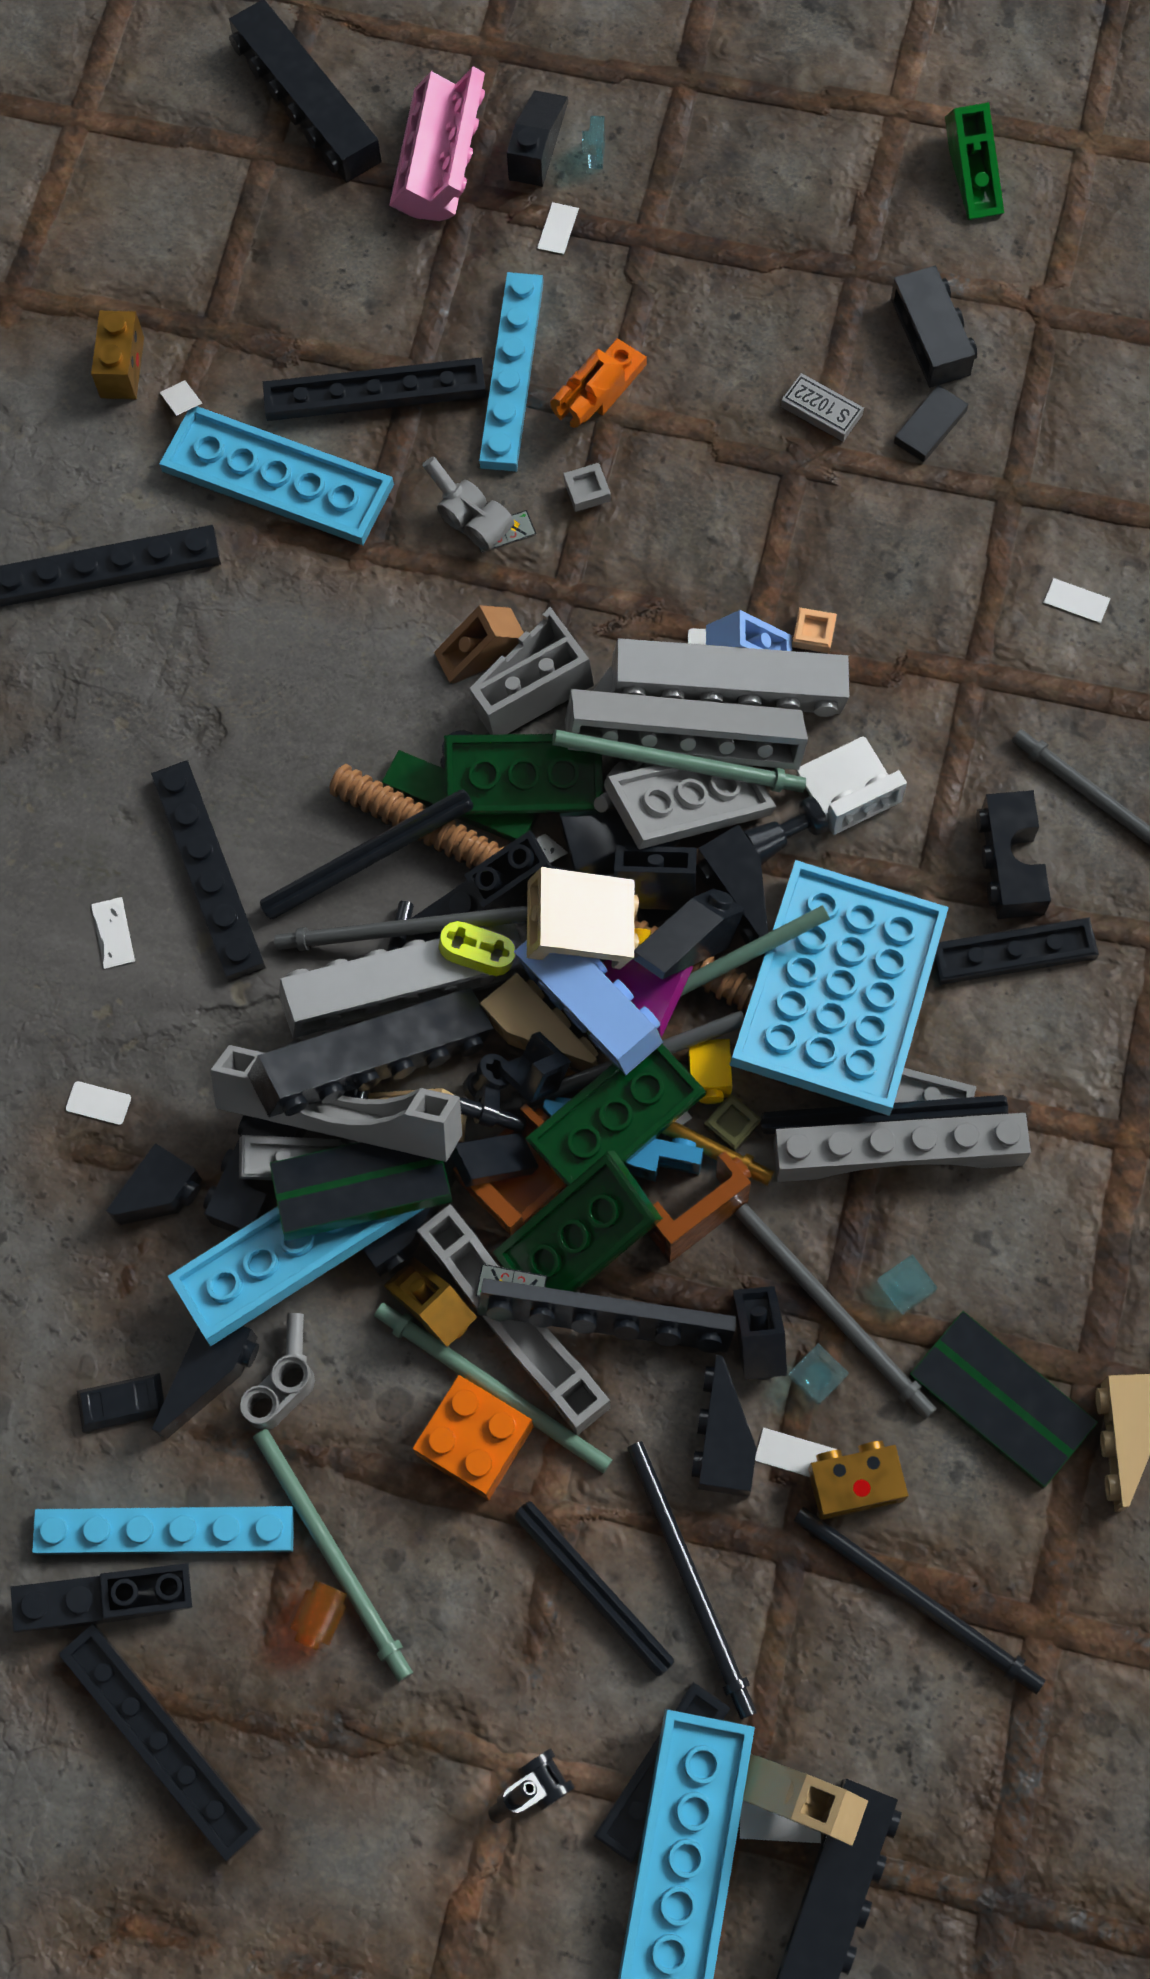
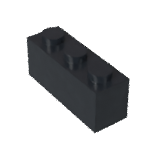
(933, 326)

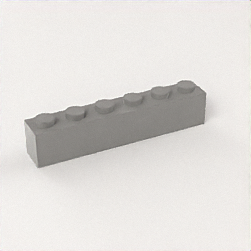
(732, 675)
(692, 727)
(382, 983)

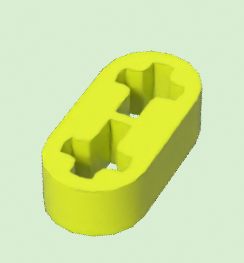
(476, 948)

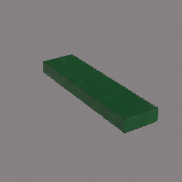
(427, 785)

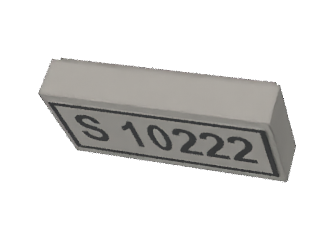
(822, 407)

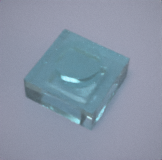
(594, 142)
(907, 1284)
(818, 1374)

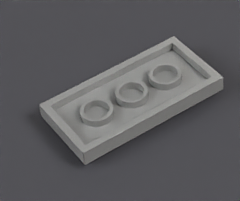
(674, 803)

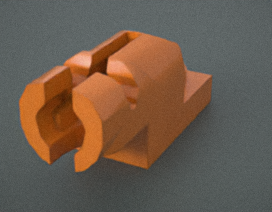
(598, 383)

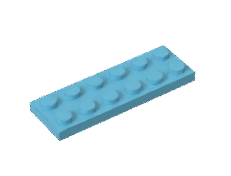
(277, 474)
(261, 1269)
(687, 1848)

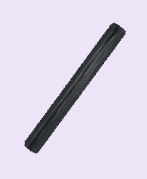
(594, 1588)

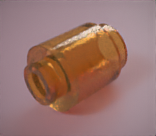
(318, 1615)

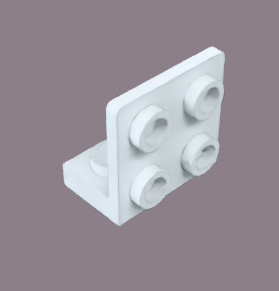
(852, 784)

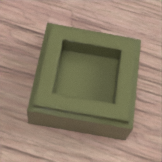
(732, 1123)

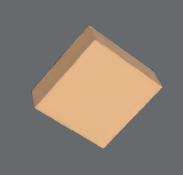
(814, 630)

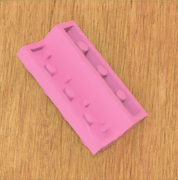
(437, 146)

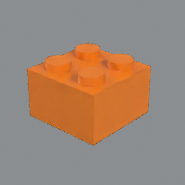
(473, 1437)

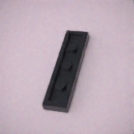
(1015, 951)
(626, 1820)

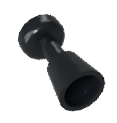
(772, 837)

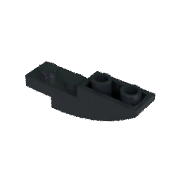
(493, 883)
(101, 1598)

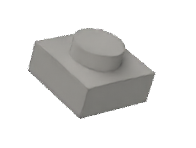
(587, 487)

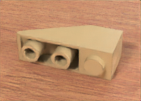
(519, 1012)
(1127, 1434)
(804, 1799)

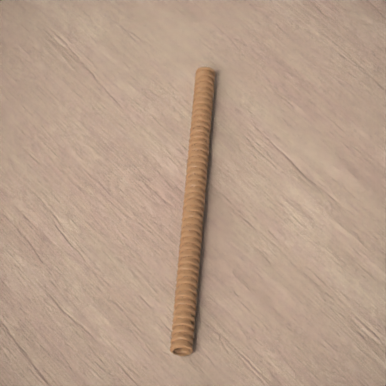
(474, 850)

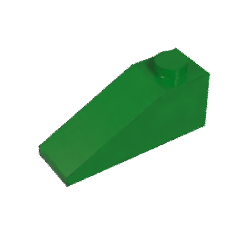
(975, 160)

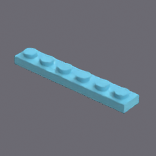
(511, 372)
(163, 1530)

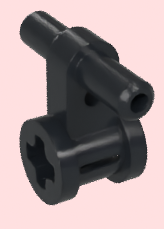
(483, 1096)
(539, 1784)

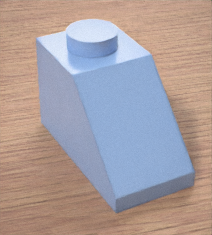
(746, 632)

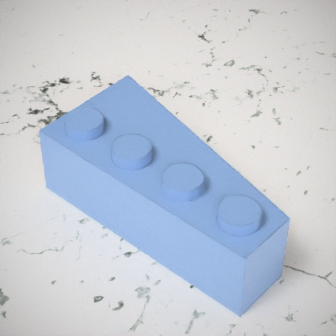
(596, 1005)

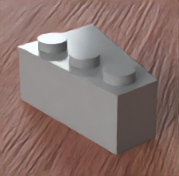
(531, 677)

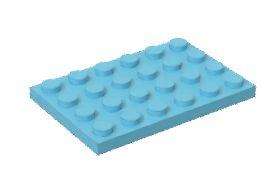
(845, 996)

